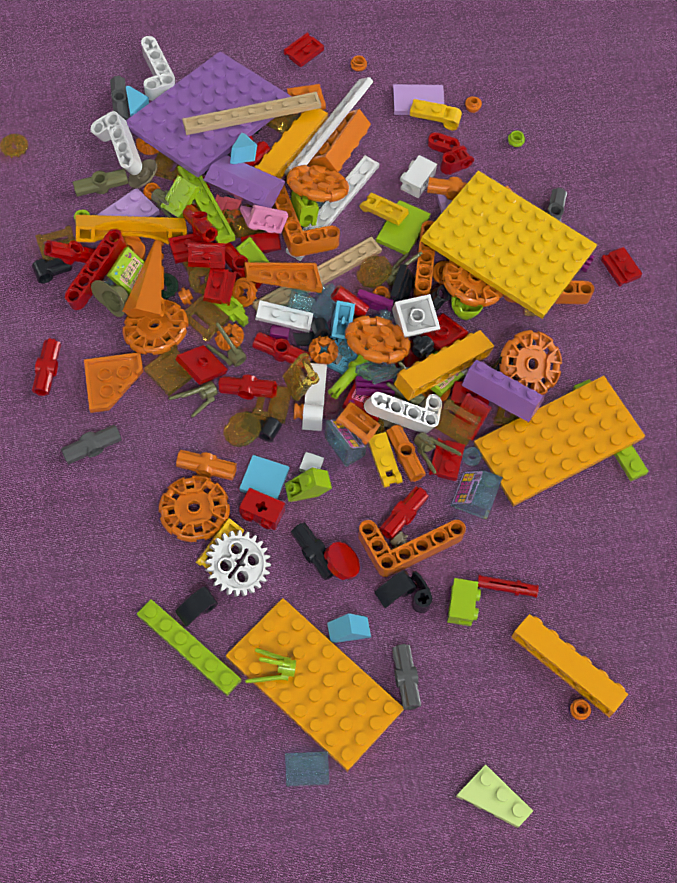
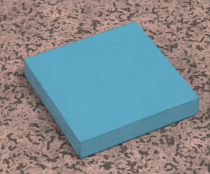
(264, 476)

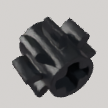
(422, 346)

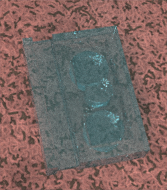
(377, 372)
(307, 768)

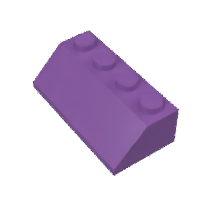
(244, 182)
(502, 390)

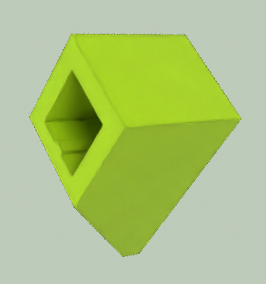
(308, 485)

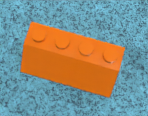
(342, 141)

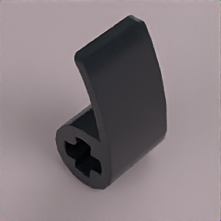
(319, 328)
(269, 429)
(395, 587)
(424, 594)
(199, 602)

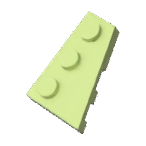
(494, 796)

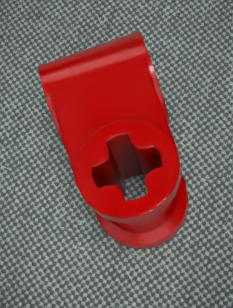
(456, 160)

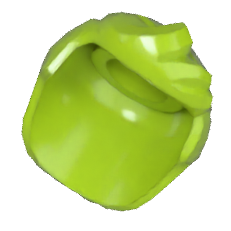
(464, 311)

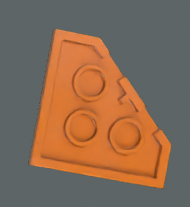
(110, 378)

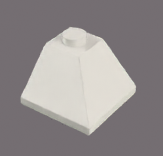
(416, 316)

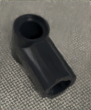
(45, 270)
(436, 299)

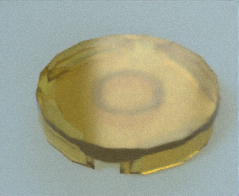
(374, 271)
(242, 429)

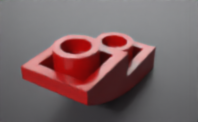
(266, 241)

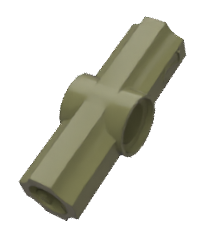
(100, 182)

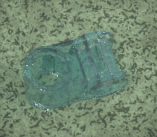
(300, 300)

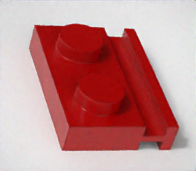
(304, 49)
(179, 246)
(206, 255)
(621, 266)
(220, 286)
(475, 407)
(446, 462)

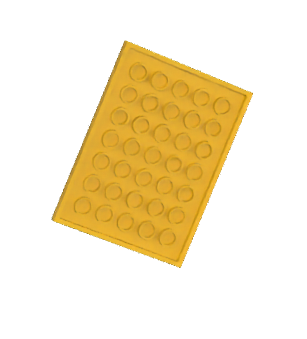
(509, 244)

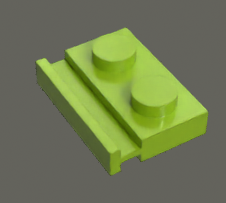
(179, 196)

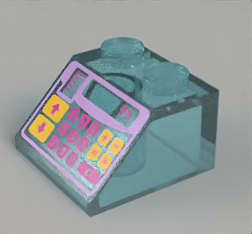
(344, 442)
(476, 492)

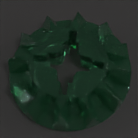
(171, 284)

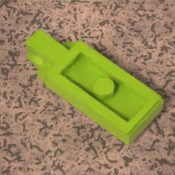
(234, 311)

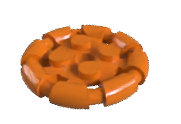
(317, 183)
(471, 287)
(157, 335)
(391, 345)
(536, 352)
(198, 518)

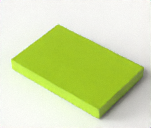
(404, 236)

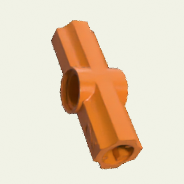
(449, 187)
(409, 462)
(206, 464)

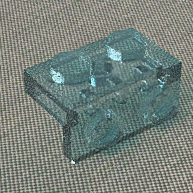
(322, 304)

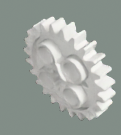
(223, 552)

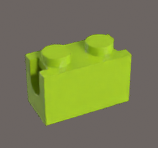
(305, 210)
(463, 602)

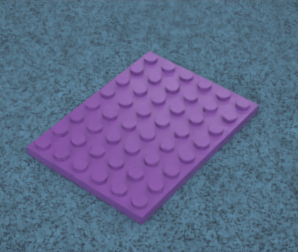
(208, 89)

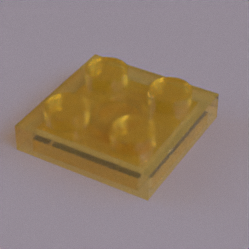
(168, 372)

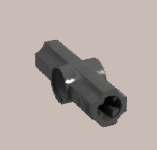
(119, 96)
(557, 203)
(91, 444)
(406, 677)

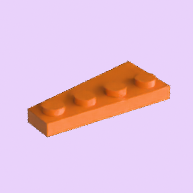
(290, 275)

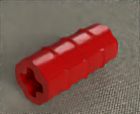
(345, 295)

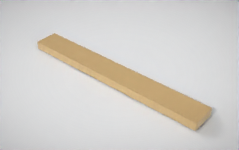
(251, 113)
(329, 270)

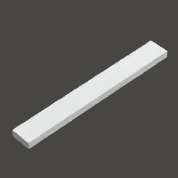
(331, 123)
(356, 181)

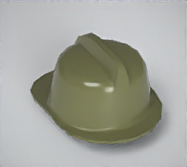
(110, 296)

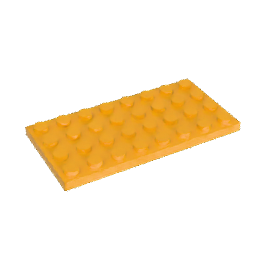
(559, 440)
(328, 691)

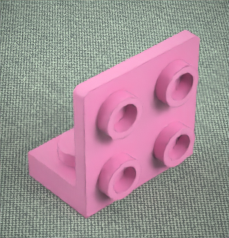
(264, 218)

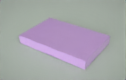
(404, 95)

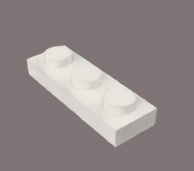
(284, 316)

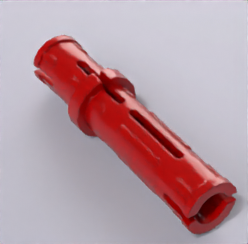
(508, 586)

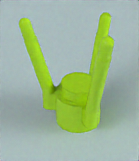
(285, 667)

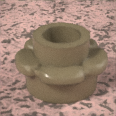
(399, 540)

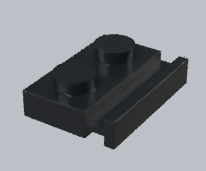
(403, 284)

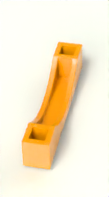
(94, 227)

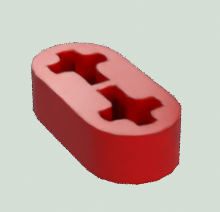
(443, 143)

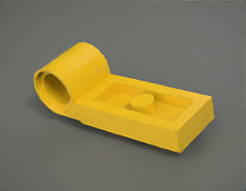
(437, 112)

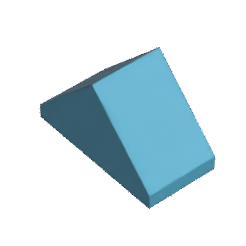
(136, 100)
(243, 150)
(341, 318)
(348, 628)

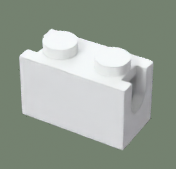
(417, 176)

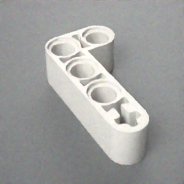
(162, 74)
(115, 128)
(315, 400)
(381, 404)

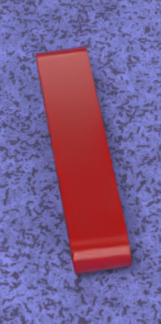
(96, 260)

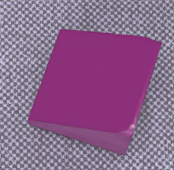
(279, 332)

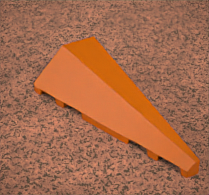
(146, 293)

